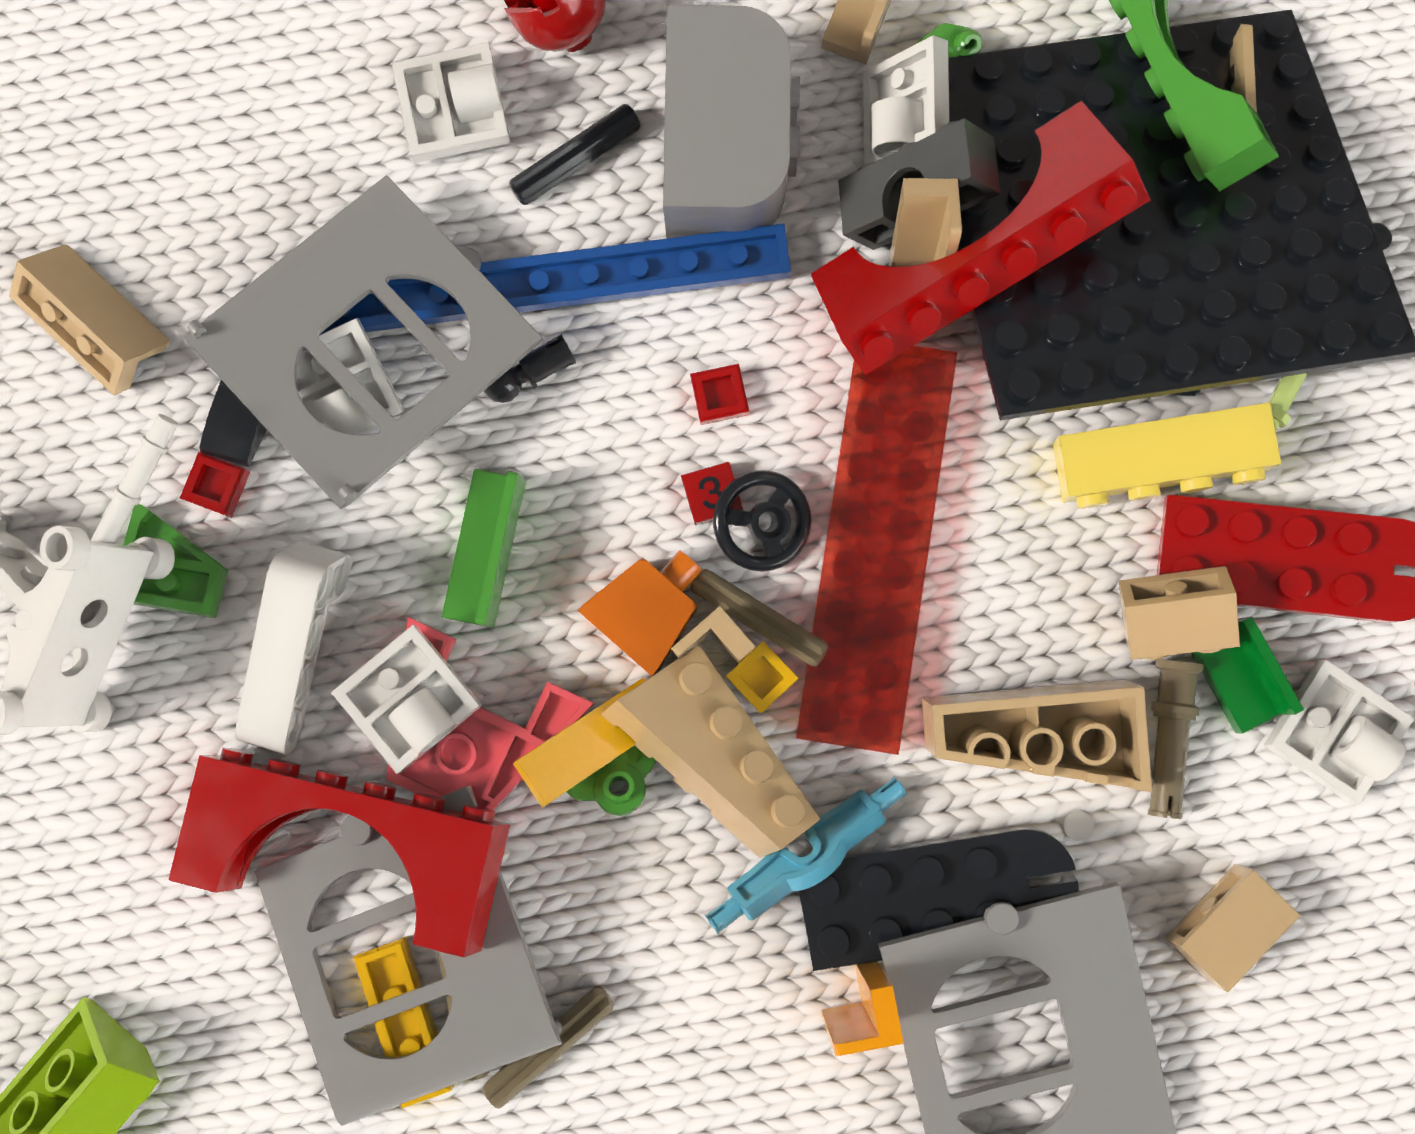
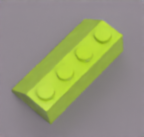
(80, 1079)

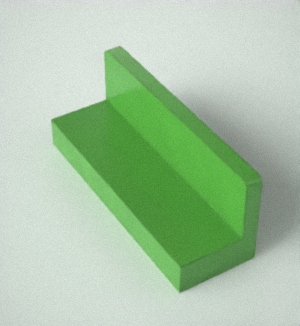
(484, 548)

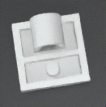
(905, 98)
(451, 102)
(323, 394)
(406, 699)
(1343, 734)

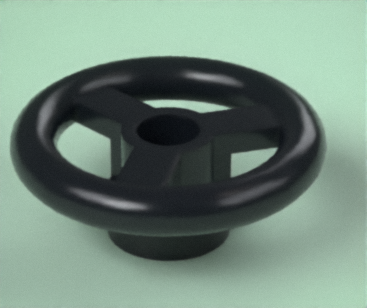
(780, 521)

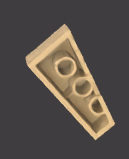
(1061, 731)
(715, 751)

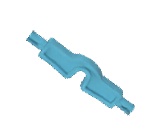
(786, 872)

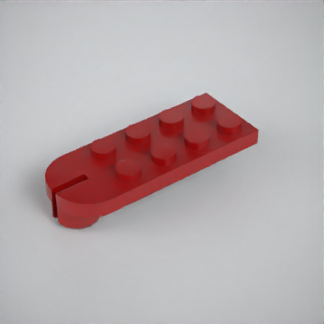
(1295, 556)

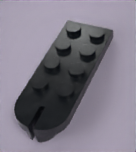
(925, 888)

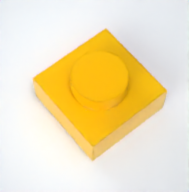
(761, 677)

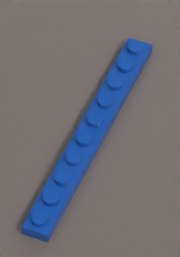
(599, 275)

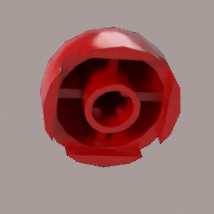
(556, 23)

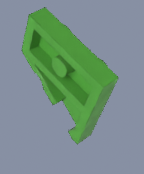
(195, 579)

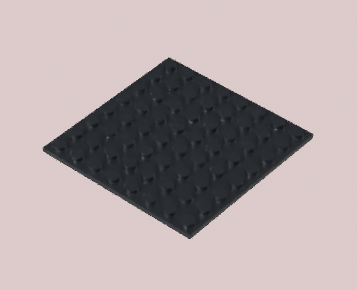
(1199, 278)

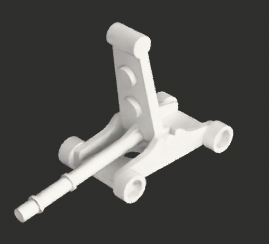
(77, 605)

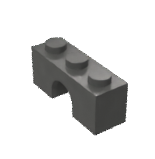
(873, 192)

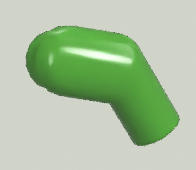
(961, 39)

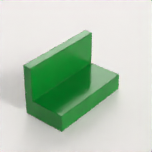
(1248, 680)

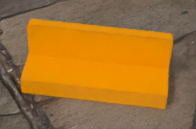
(867, 1023)

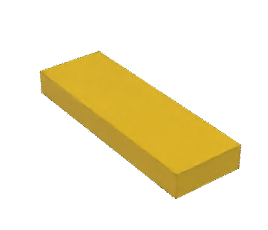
(574, 753)
(386, 974)

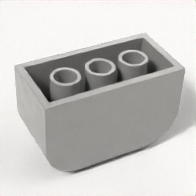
(727, 119)

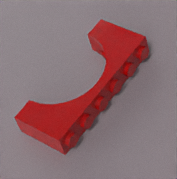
(1078, 191)
(446, 852)

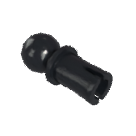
(534, 368)

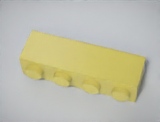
(1167, 454)

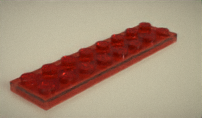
(877, 551)

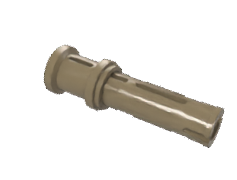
(1174, 711)

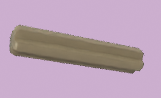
(760, 617)
(575, 1024)

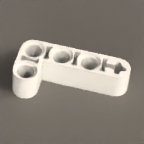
(287, 643)

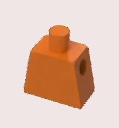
(645, 609)

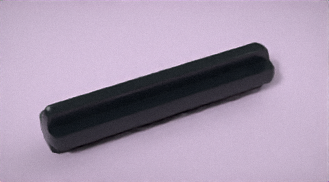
(575, 154)

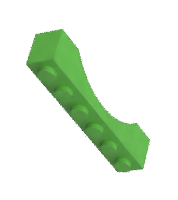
(1217, 123)

